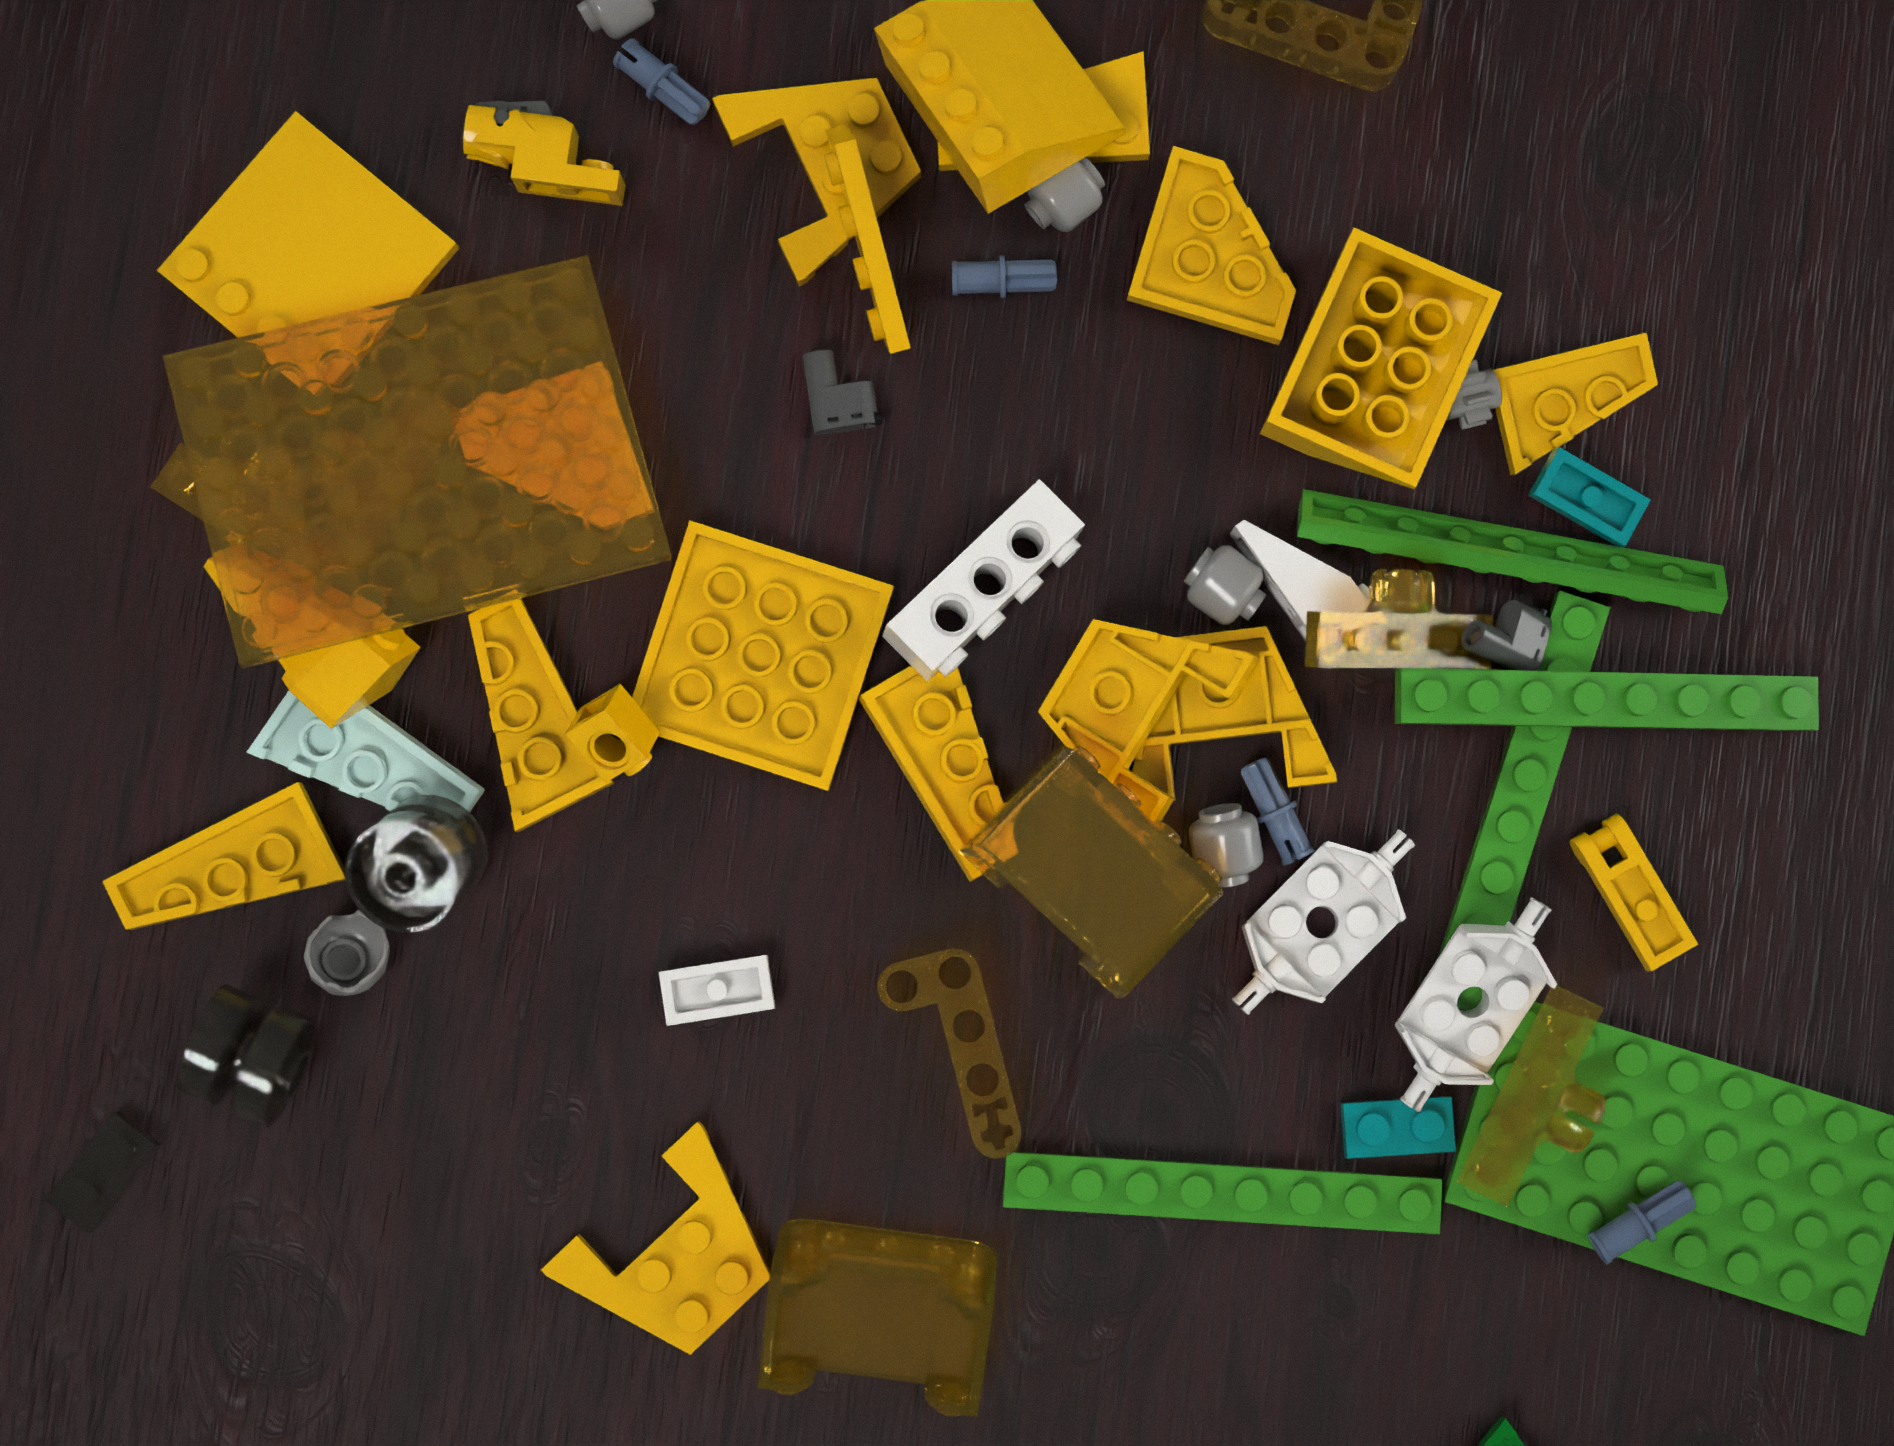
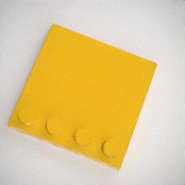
(304, 239)
(760, 654)

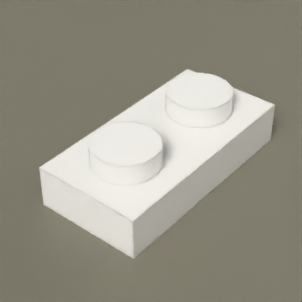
(717, 990)

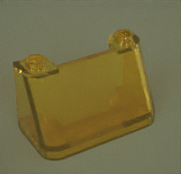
(879, 1310)

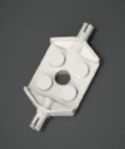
(1365, 909)
(1461, 1044)

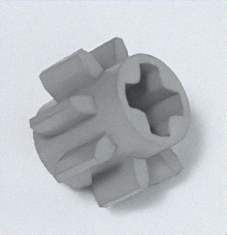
(1476, 397)

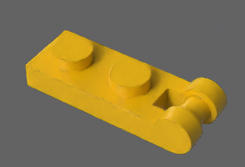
(1634, 894)

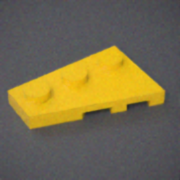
(1566, 393)

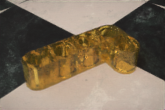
(1310, 20)
(963, 1054)

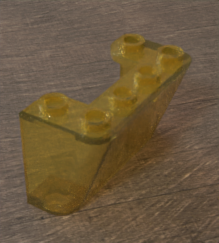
(1095, 867)

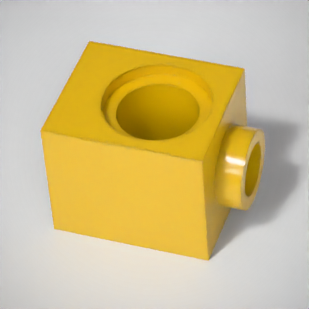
(618, 715)

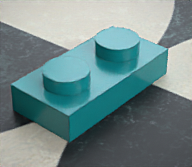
(1589, 497)
(1396, 1129)

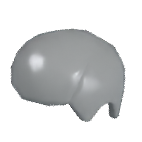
(347, 954)

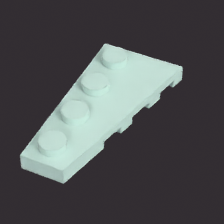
(360, 756)

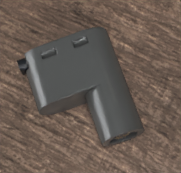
(837, 406)
(1516, 639)

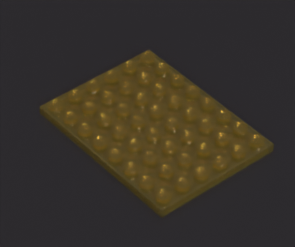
(415, 460)

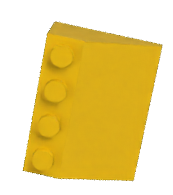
(997, 92)
(1381, 361)

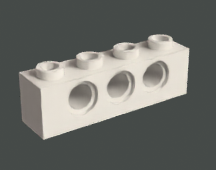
(1034, 516)

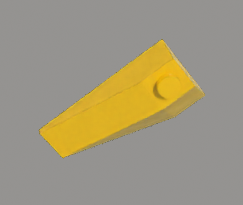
(345, 676)

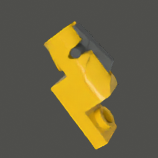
(541, 152)

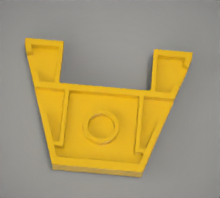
(806, 114)
(1121, 686)
(1262, 706)
(691, 1272)

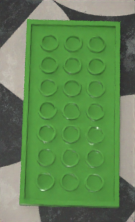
(1781, 1175)

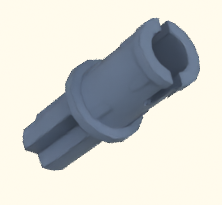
(662, 82)
(1003, 276)
(1276, 811)
(1642, 1221)

